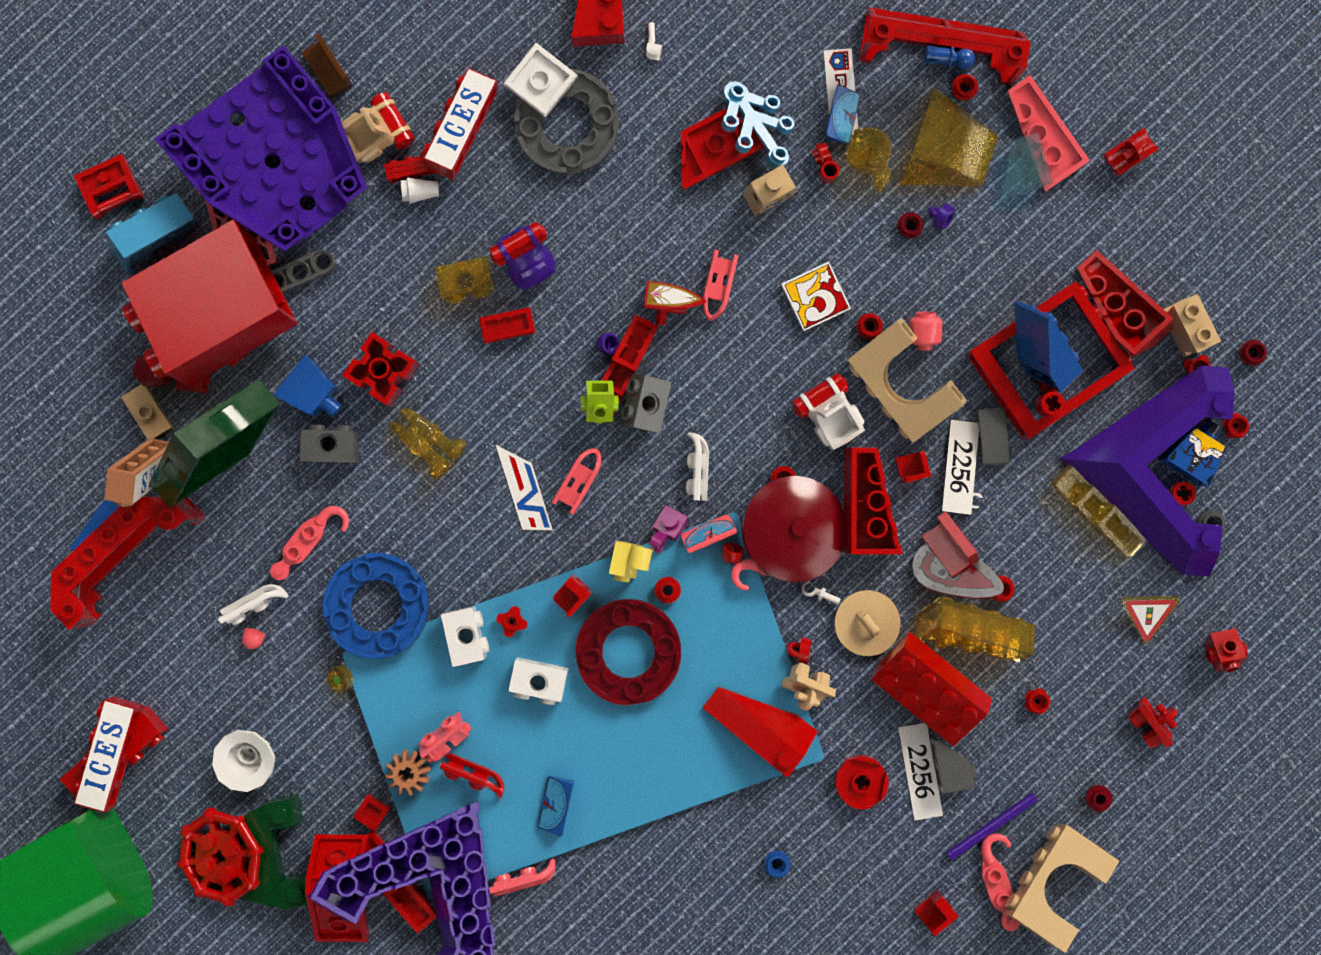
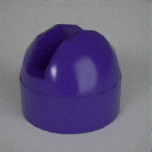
(607, 343)

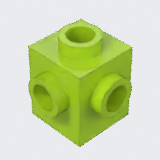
(599, 401)

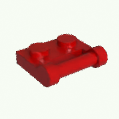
(105, 178)

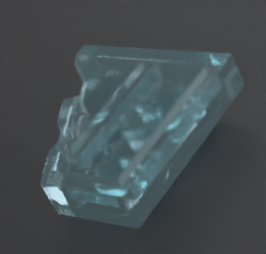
(1026, 167)

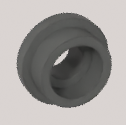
(1219, 518)

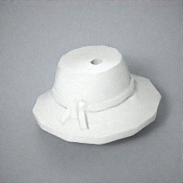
(239, 765)

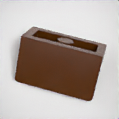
(326, 67)

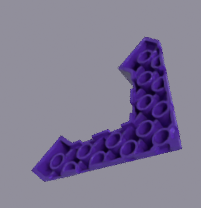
(1119, 458)
(444, 851)

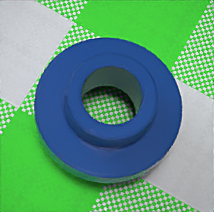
(779, 871)

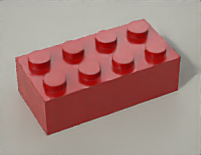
(932, 689)

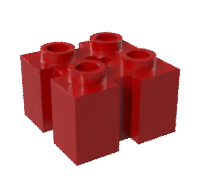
(365, 373)

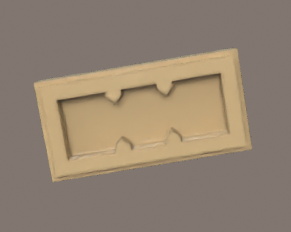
(147, 412)

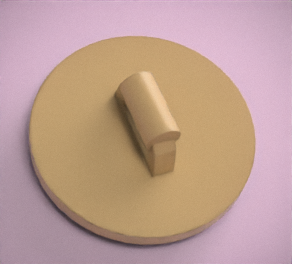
(867, 623)

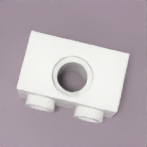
(461, 651)
(554, 677)

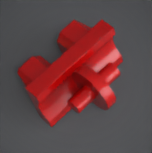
(1130, 152)
(1159, 733)

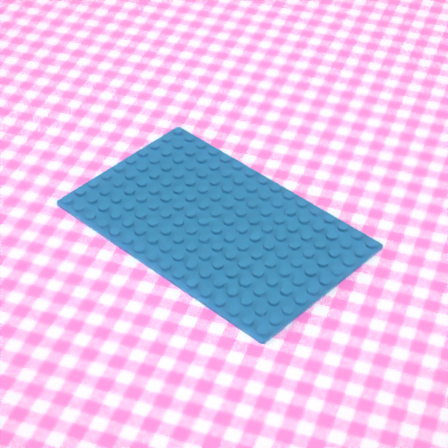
(623, 758)

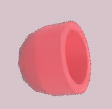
(252, 638)

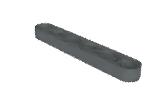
(313, 272)

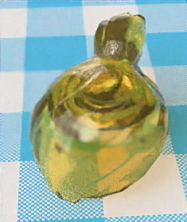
(869, 154)

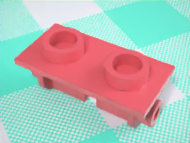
(452, 729)

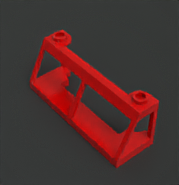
(1005, 47)

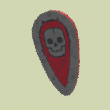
(974, 582)

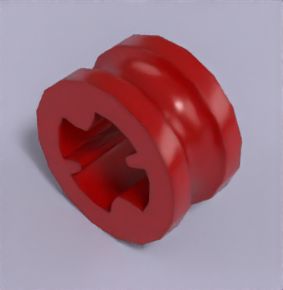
(1185, 486)

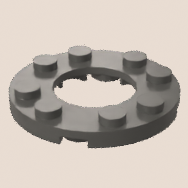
(579, 157)

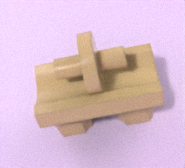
(808, 691)

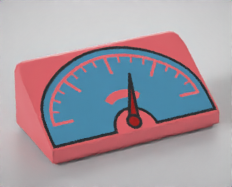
(708, 533)

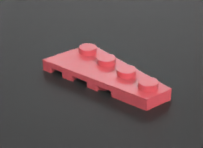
(1037, 115)

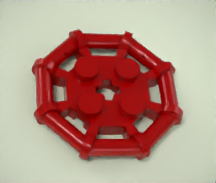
(207, 858)

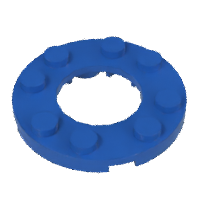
(339, 598)

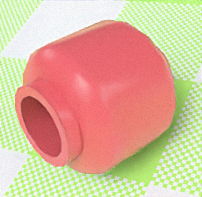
(927, 329)

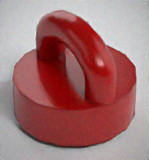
(804, 650)

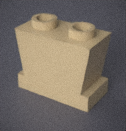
(1192, 326)

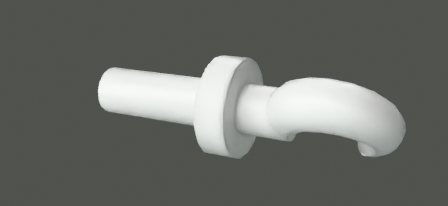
(821, 594)

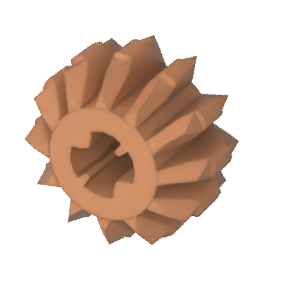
(397, 774)

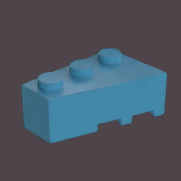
(149, 230)

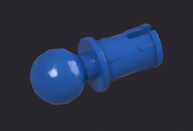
(963, 58)

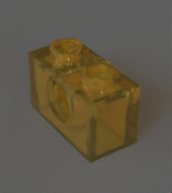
(450, 275)

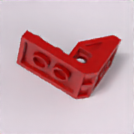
(326, 853)

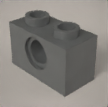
(656, 397)
(313, 448)

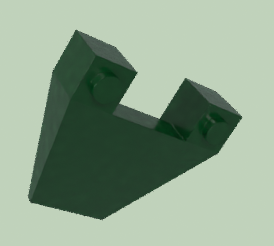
(274, 887)

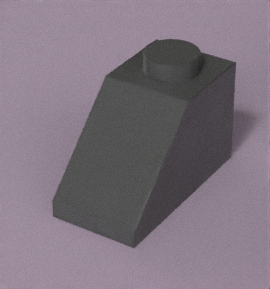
(952, 769)

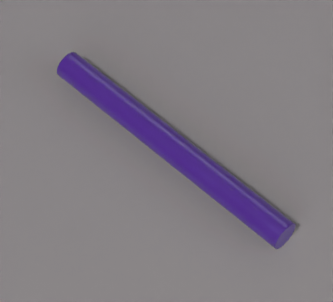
(992, 826)

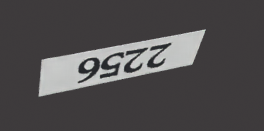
(960, 467)
(920, 771)

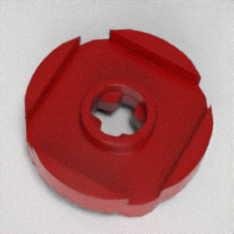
(869, 794)

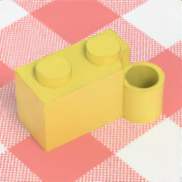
(628, 559)

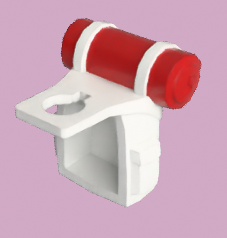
(830, 411)

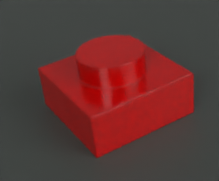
(371, 812)

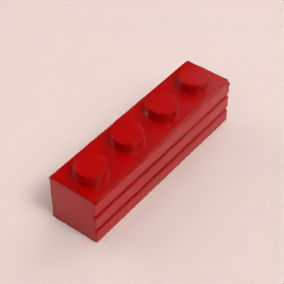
(407, 168)

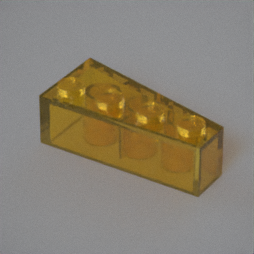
(974, 630)

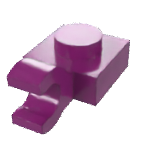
(668, 526)

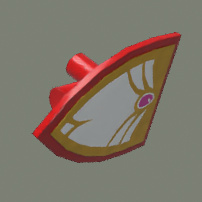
(669, 299)

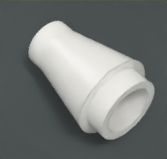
(418, 190)

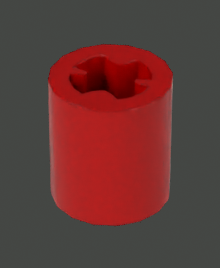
(1049, 404)

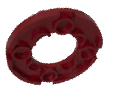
(628, 689)

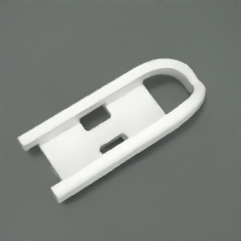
(698, 462)
(254, 601)

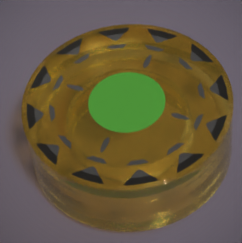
(340, 678)

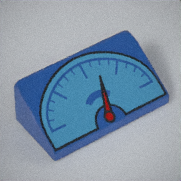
(842, 115)
(555, 805)

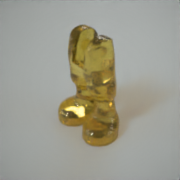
(418, 438)

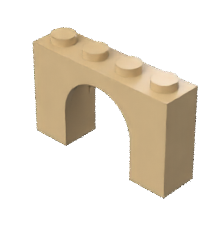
(913, 417)
(1029, 903)

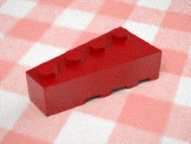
(598, 23)
(867, 505)

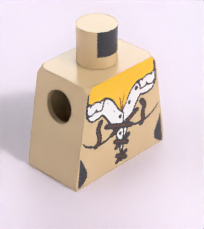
(769, 190)

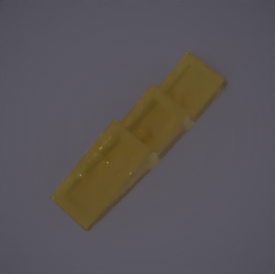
(1098, 511)

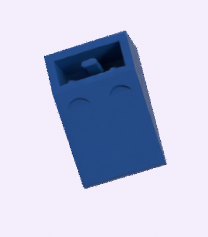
(1044, 348)

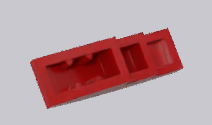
(629, 355)
(408, 899)

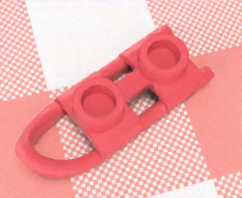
(717, 290)
(582, 475)
(528, 878)

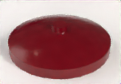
(794, 529)

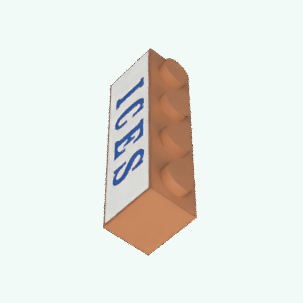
(130, 476)

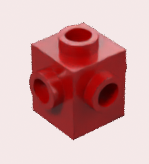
(1225, 650)

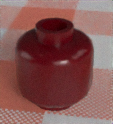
(146, 376)

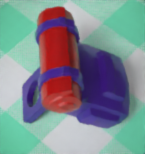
(524, 255)

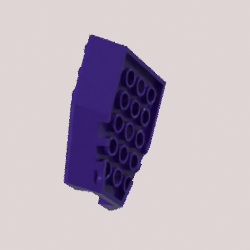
(283, 119)

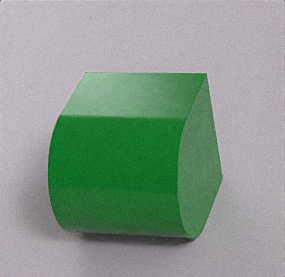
(73, 887)

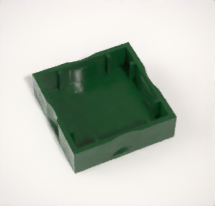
(213, 443)

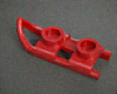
(477, 779)

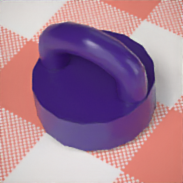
(942, 216)

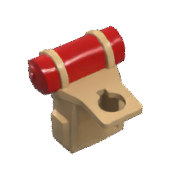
(377, 129)

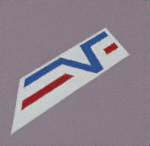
(524, 491)

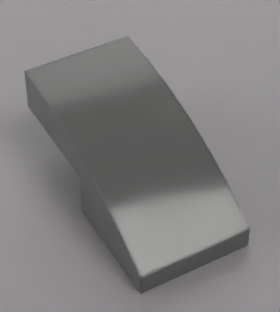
(993, 437)

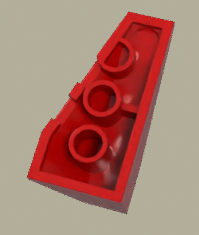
(1127, 310)
(769, 731)

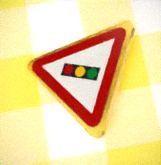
(1149, 613)

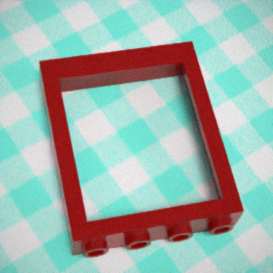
(1005, 392)

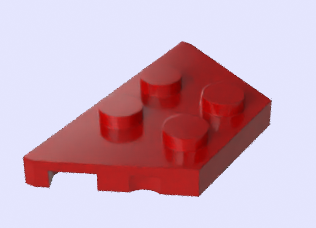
(711, 149)

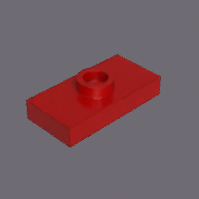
(507, 325)

